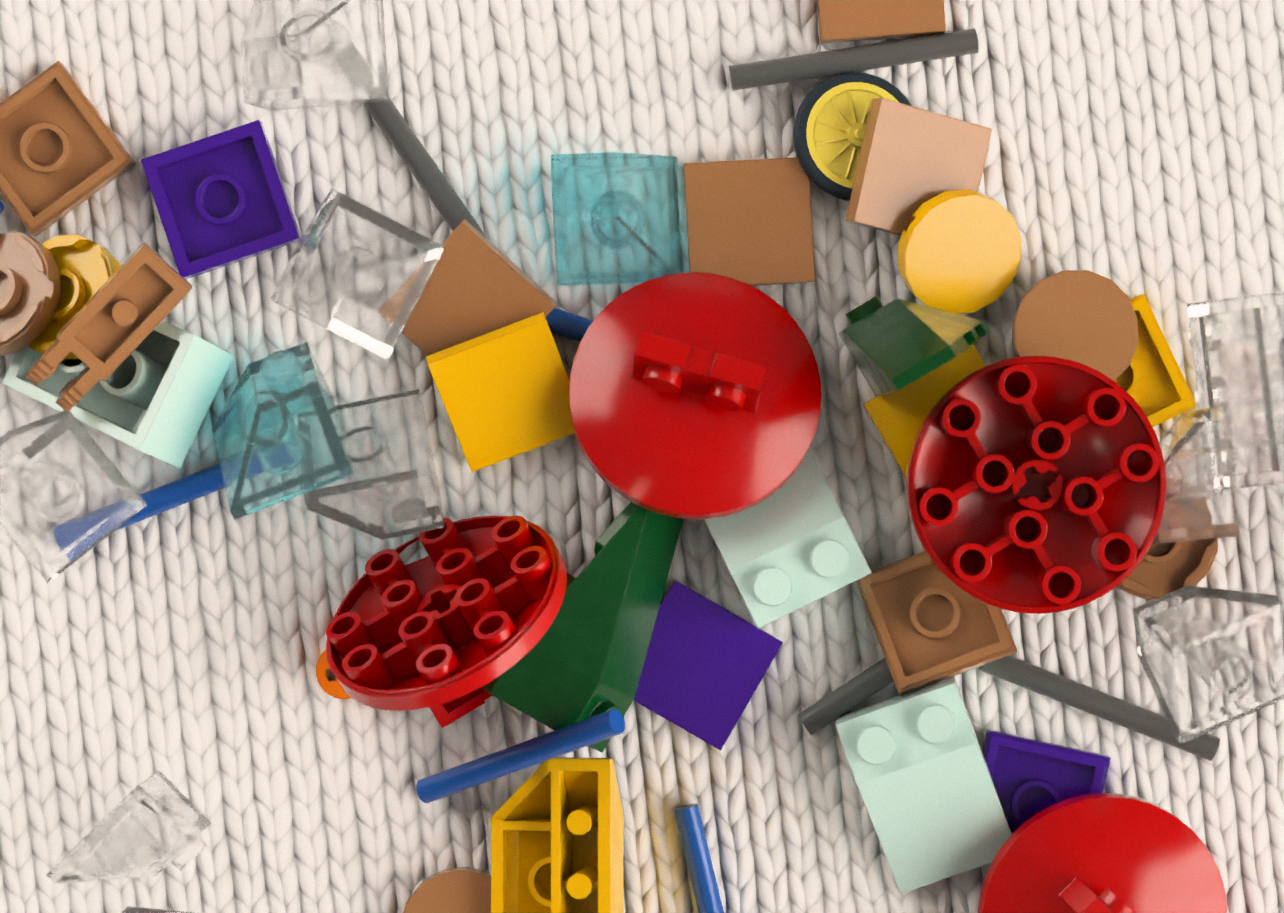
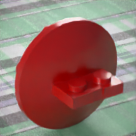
(694, 395)
(1036, 484)
(448, 620)
(1103, 859)

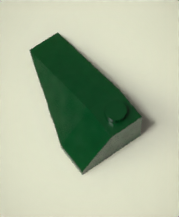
(905, 341)
(602, 630)

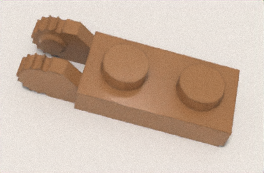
(113, 322)

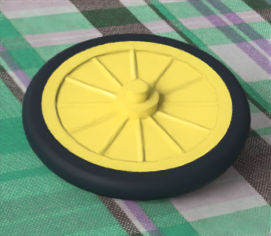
(833, 127)

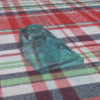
(615, 217)
(279, 433)

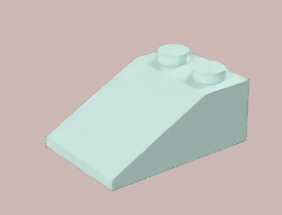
(149, 400)
(789, 547)
(925, 784)

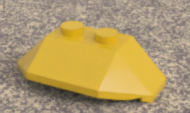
(560, 841)

